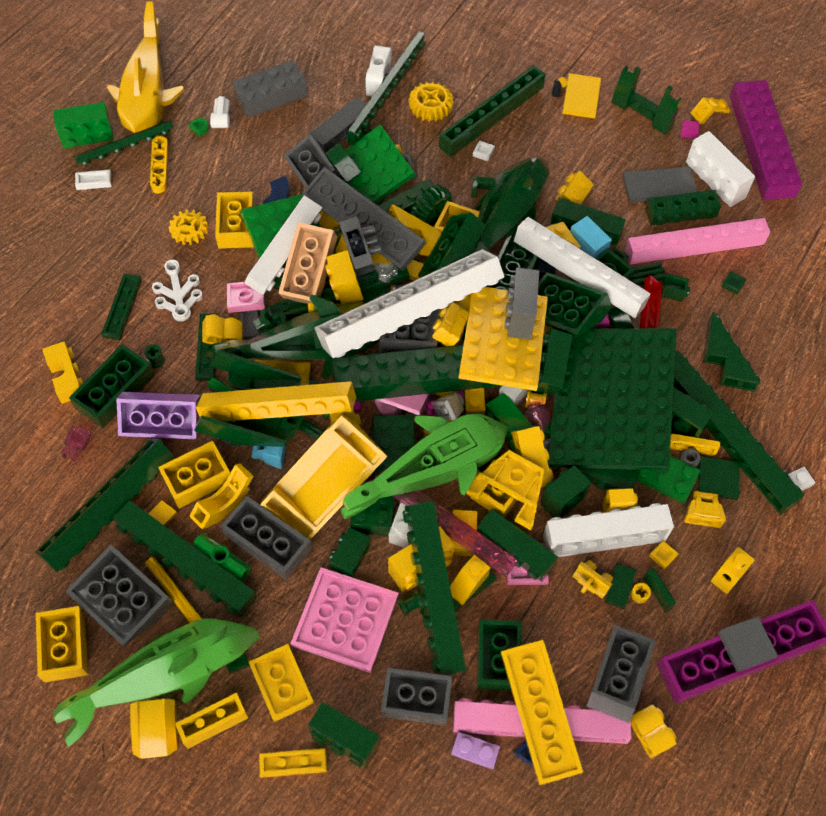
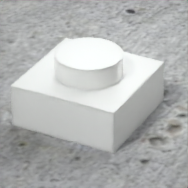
(802, 478)

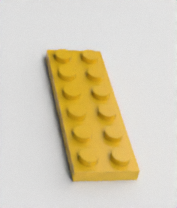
(541, 712)

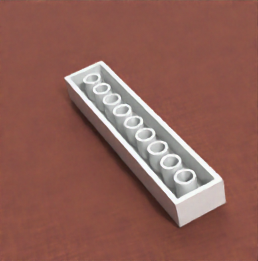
(409, 303)

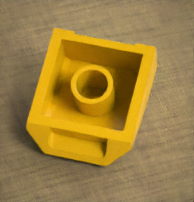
(154, 728)

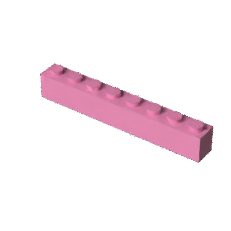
(697, 241)
(504, 720)

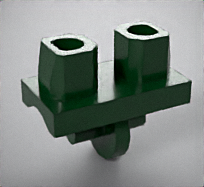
(268, 322)

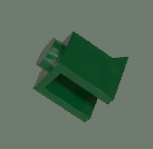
(675, 288)

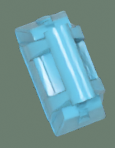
(270, 455)

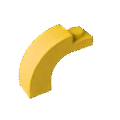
(225, 500)

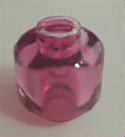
(538, 415)

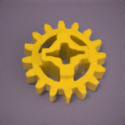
(188, 227)

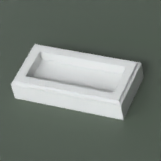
(93, 179)

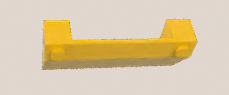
(324, 477)

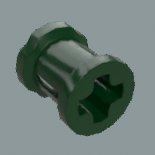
(154, 355)
(409, 603)

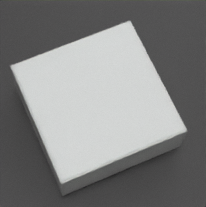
(483, 150)

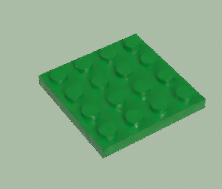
(380, 165)
(267, 219)

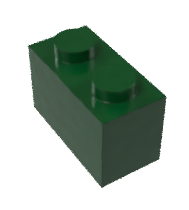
(350, 552)

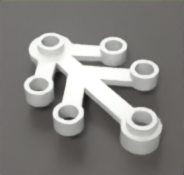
(177, 293)

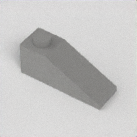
(449, 406)

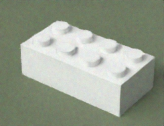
(720, 169)

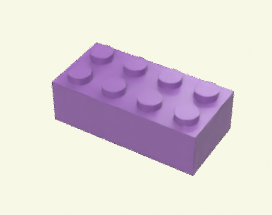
(157, 415)

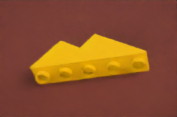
(422, 229)

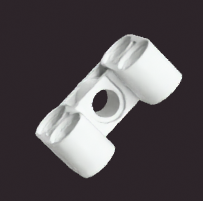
(379, 66)

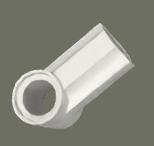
(220, 115)

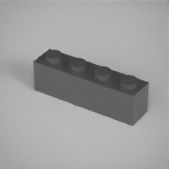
(336, 127)

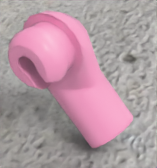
(387, 409)

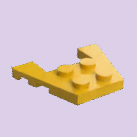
(516, 478)

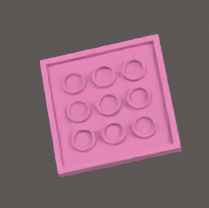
(345, 619)

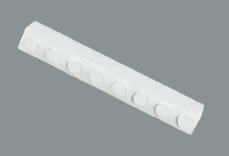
(581, 266)

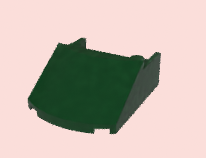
(250, 375)

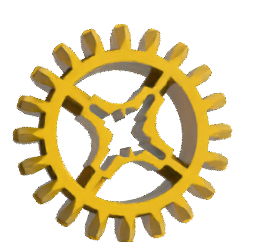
(431, 105)

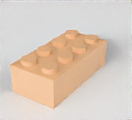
(306, 263)

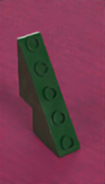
(723, 351)

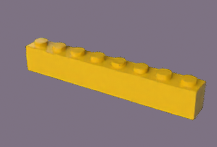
(278, 402)

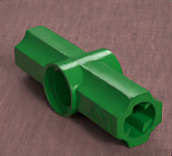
(213, 550)

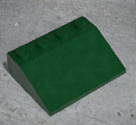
(572, 305)

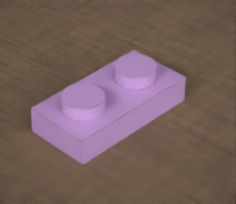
(475, 750)

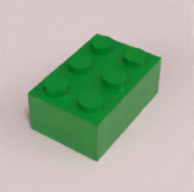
(83, 125)

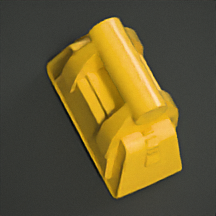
(704, 512)

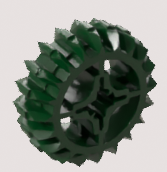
(431, 204)

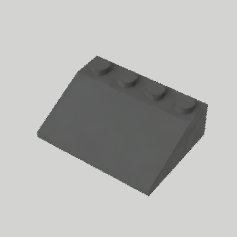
(411, 336)
(119, 596)

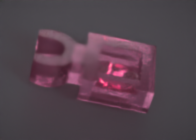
(75, 440)

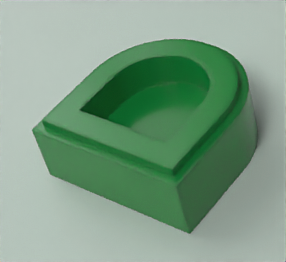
(199, 126)

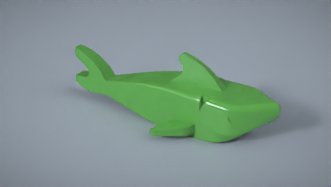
(446, 454)
(169, 663)

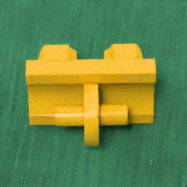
(591, 580)

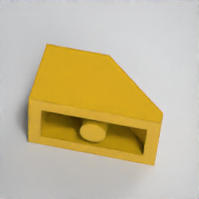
(469, 579)

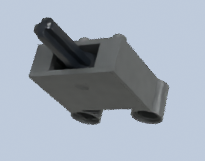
(358, 245)

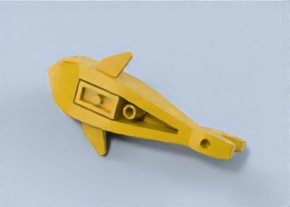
(141, 89)

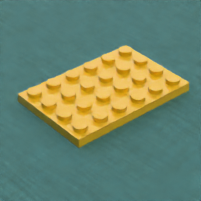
(493, 356)

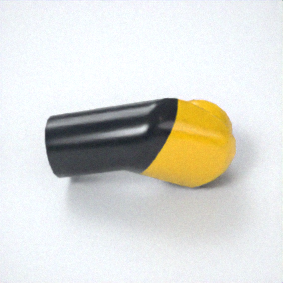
(558, 85)

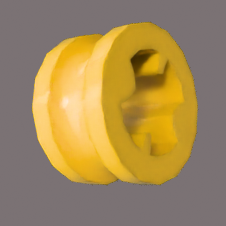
(636, 597)

